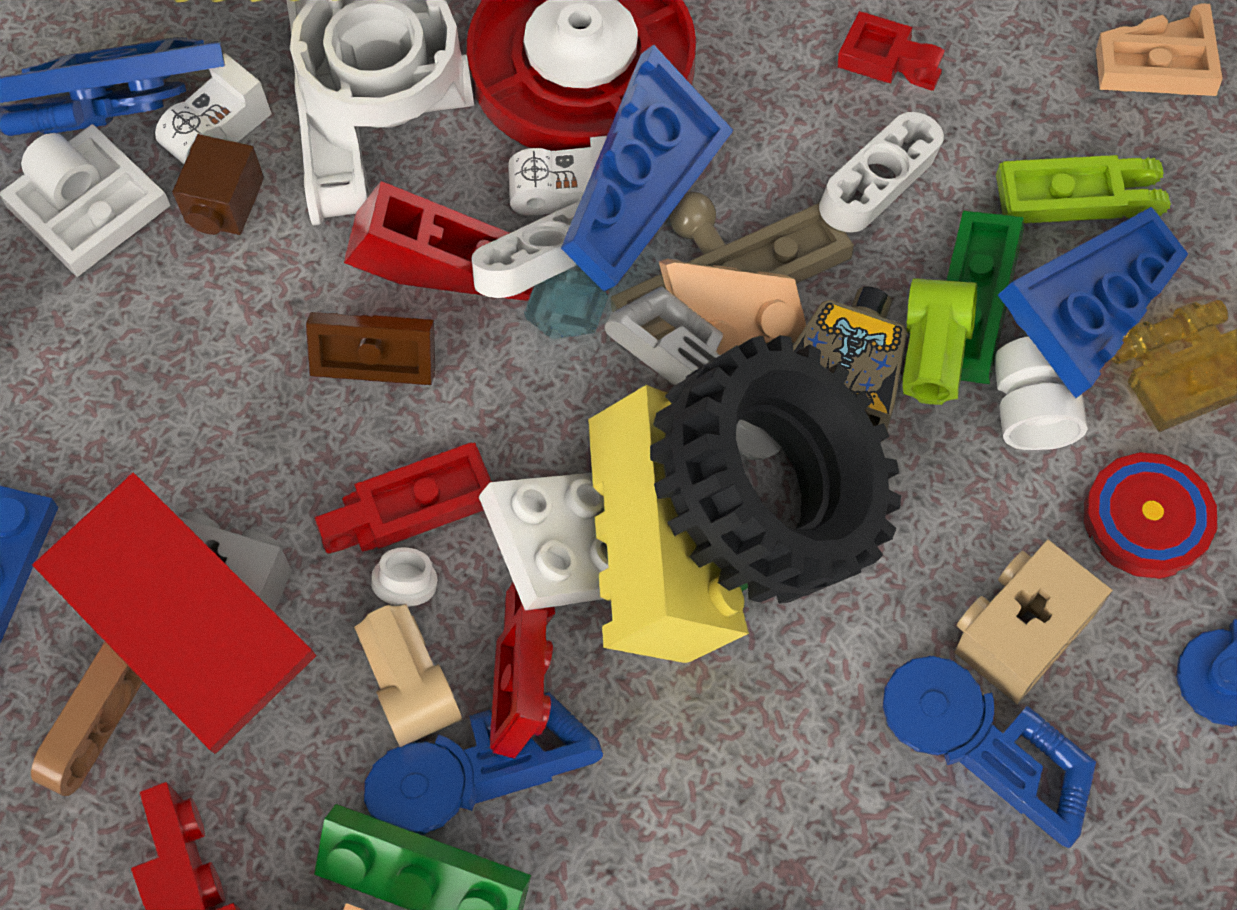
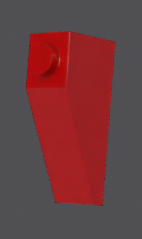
(418, 242)

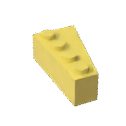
(656, 591)

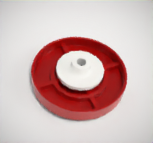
(562, 66)

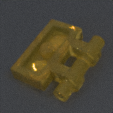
(1191, 380)

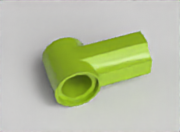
(938, 325)

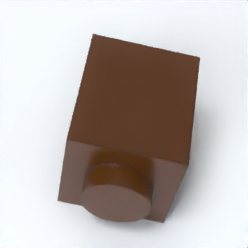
(218, 185)

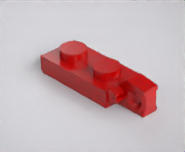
(407, 501)
(519, 672)

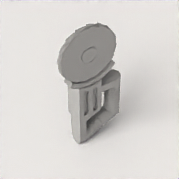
(680, 352)

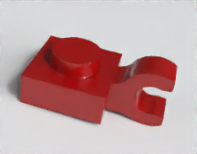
(883, 47)

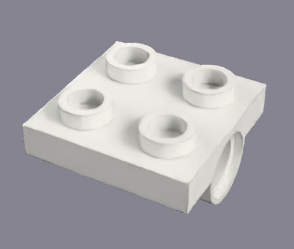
(82, 196)
(549, 537)

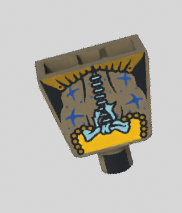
(863, 345)

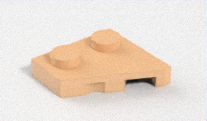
(1162, 56)
(737, 301)

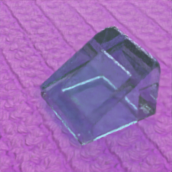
(566, 305)

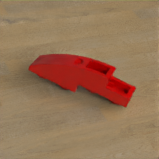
(177, 875)

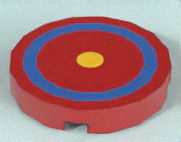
(1150, 515)

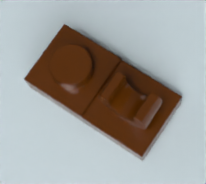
(371, 348)

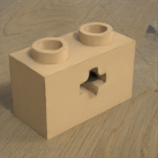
(1018, 654)

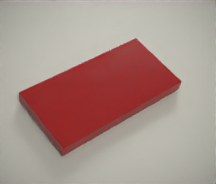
(174, 612)

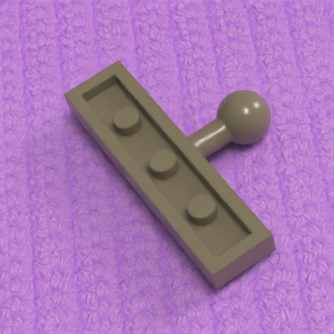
(791, 247)

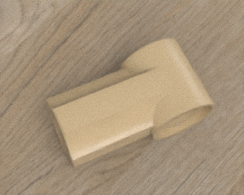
(411, 687)

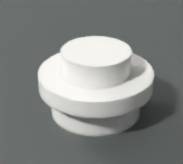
(404, 577)

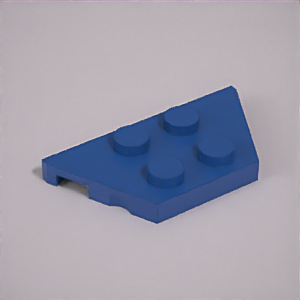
(91, 72)

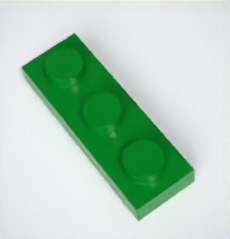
(988, 256)
(412, 867)

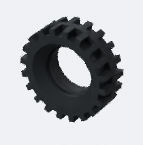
(824, 438)

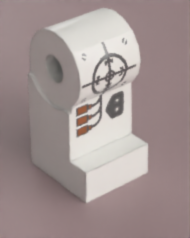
(222, 108)
(550, 180)

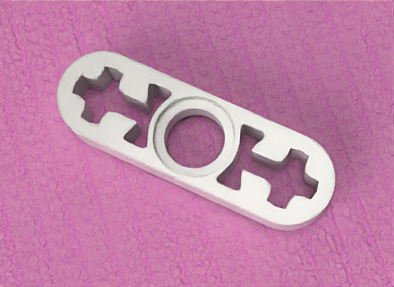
(879, 191)
(524, 256)

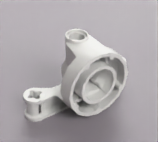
(366, 68)

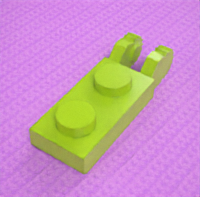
(1080, 188)

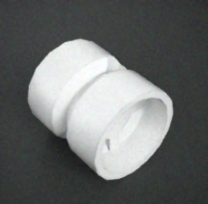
(1038, 404)

